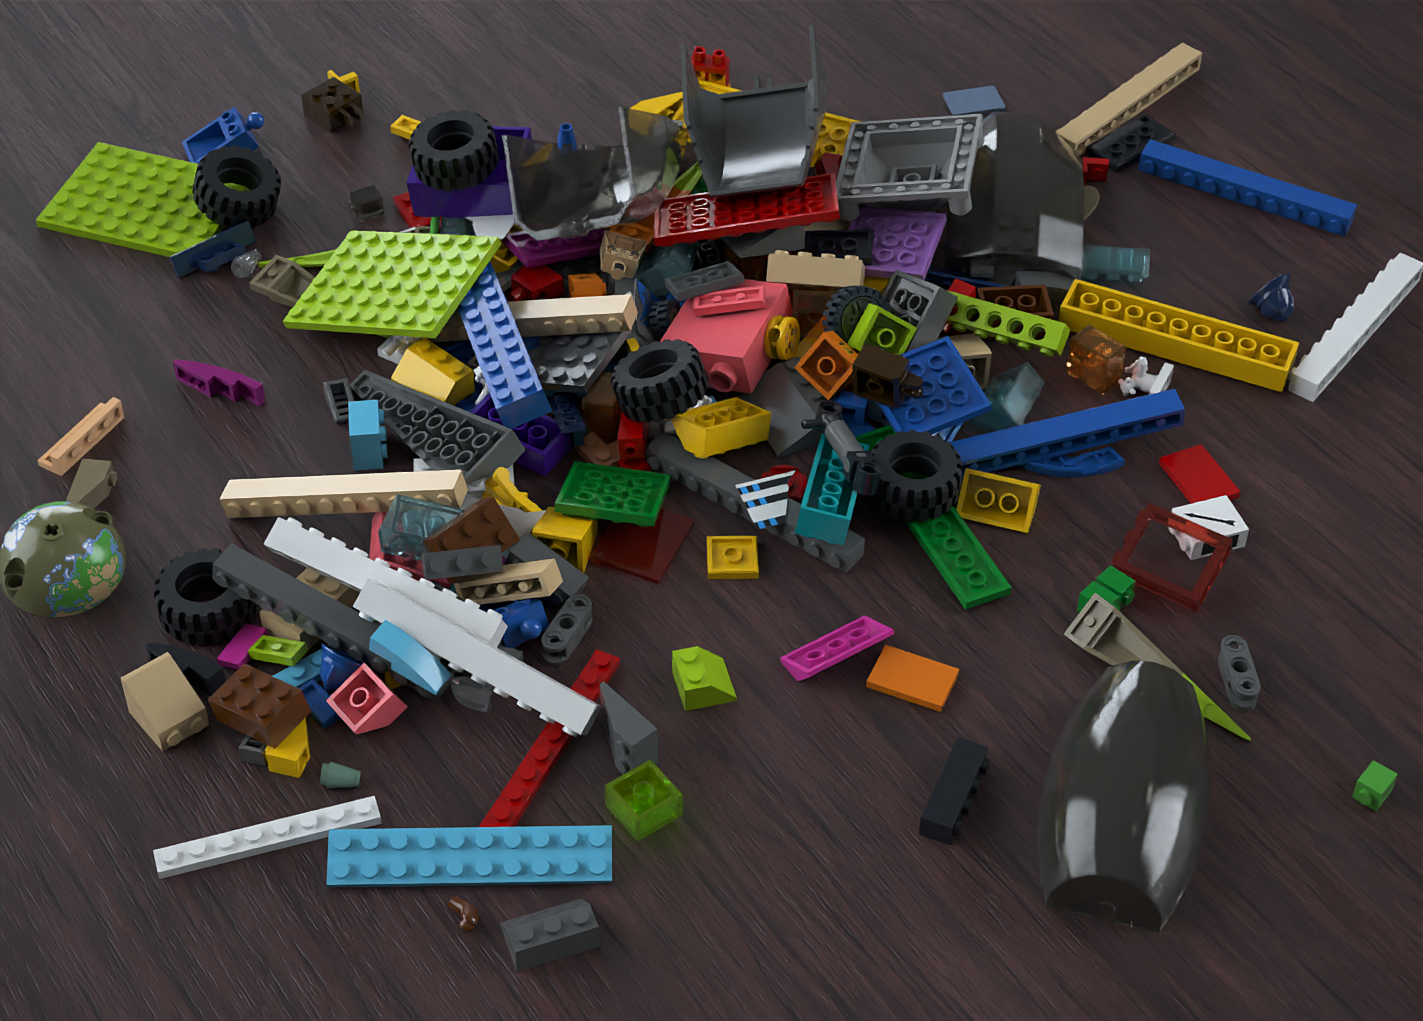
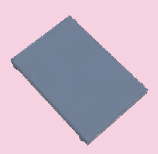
(974, 101)

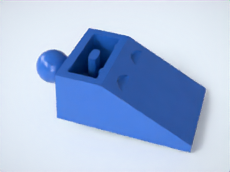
(226, 130)
(523, 617)

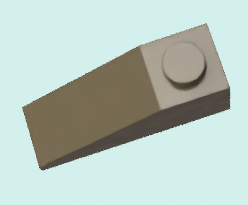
(92, 482)

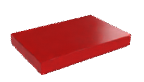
(1198, 475)

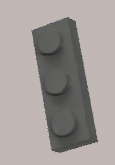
(462, 562)

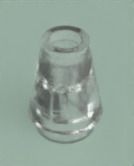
(245, 264)

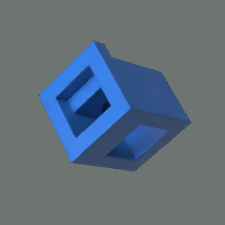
(853, 407)

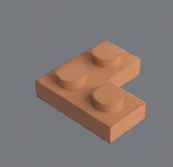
(597, 452)

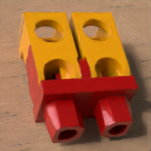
(712, 67)

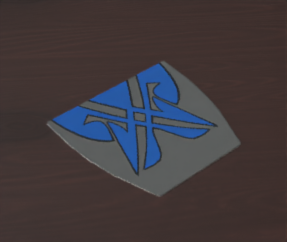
(643, 301)

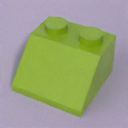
(701, 678)

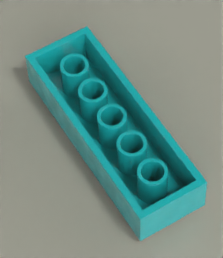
(827, 498)

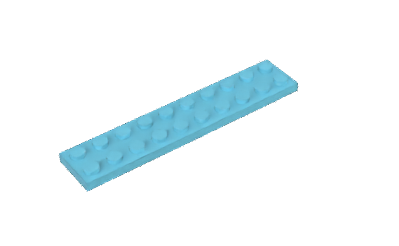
(469, 856)

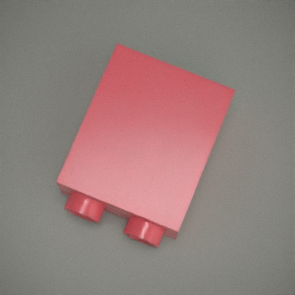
(734, 341)

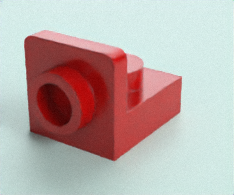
(1095, 169)

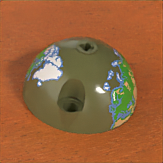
(68, 559)

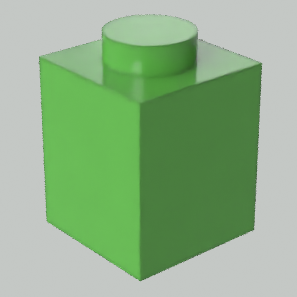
(1374, 785)

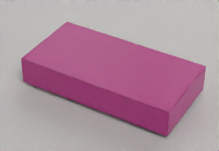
(236, 651)

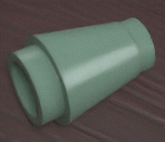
(339, 776)

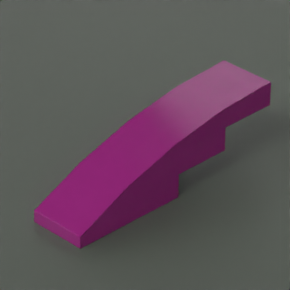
(214, 379)

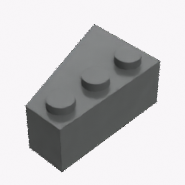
(532, 549)

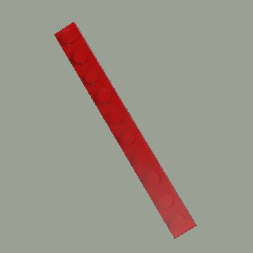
(547, 749)

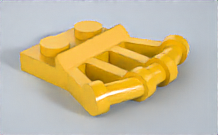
(506, 493)

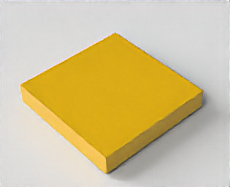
(732, 557)

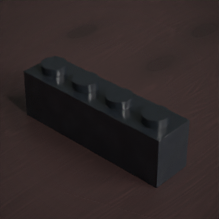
(954, 790)

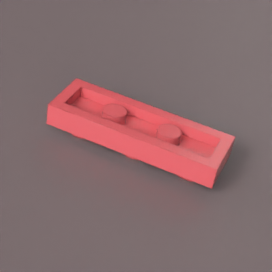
(730, 301)

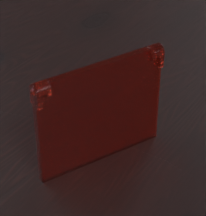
(643, 550)

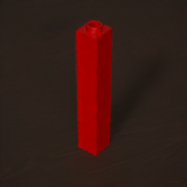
(632, 438)

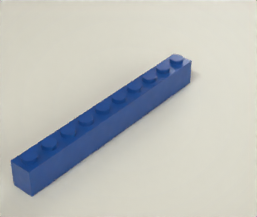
(1247, 187)
(1071, 432)

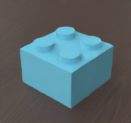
(367, 434)

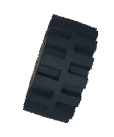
(662, 316)

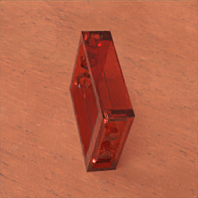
(1164, 588)

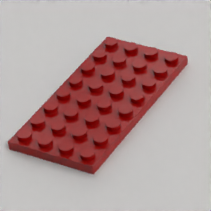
(703, 217)

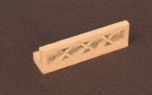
(82, 437)

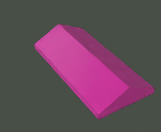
(834, 647)

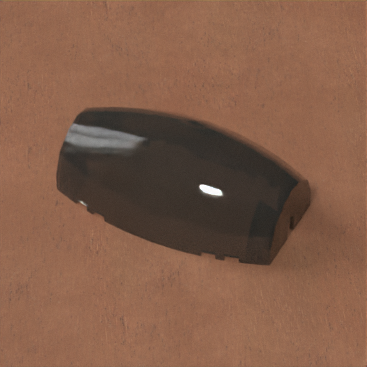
(1126, 797)

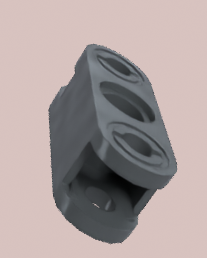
(567, 629)
(1238, 674)

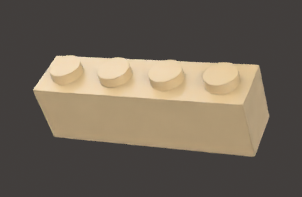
(513, 583)

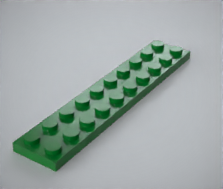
(952, 547)

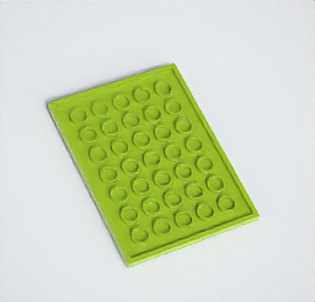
(131, 202)
(392, 283)

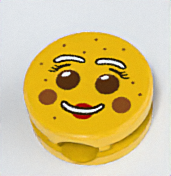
(782, 337)

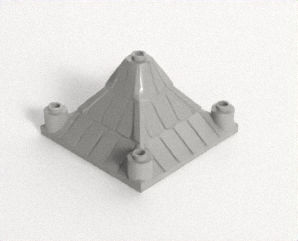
(909, 164)

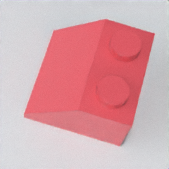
(366, 701)

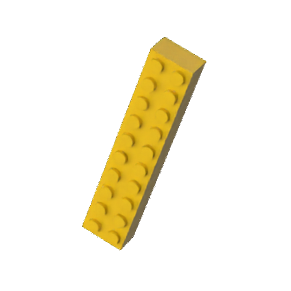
(1180, 335)

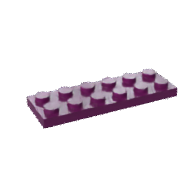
(538, 253)

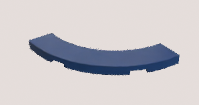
(1081, 466)

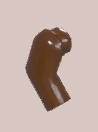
(467, 911)

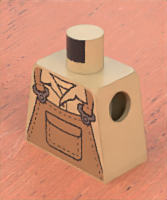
(621, 255)

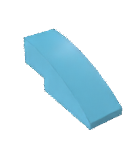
(408, 657)

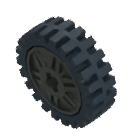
(849, 307)

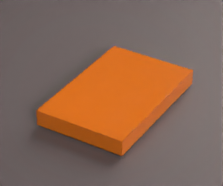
(912, 678)

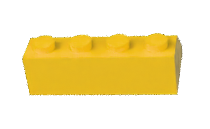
(722, 427)

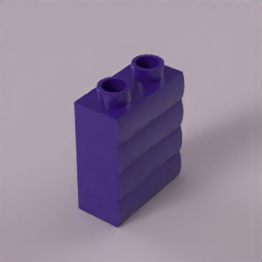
(486, 199)

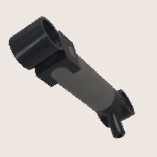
(858, 464)

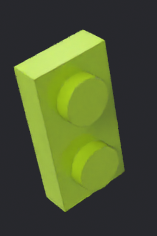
(278, 650)

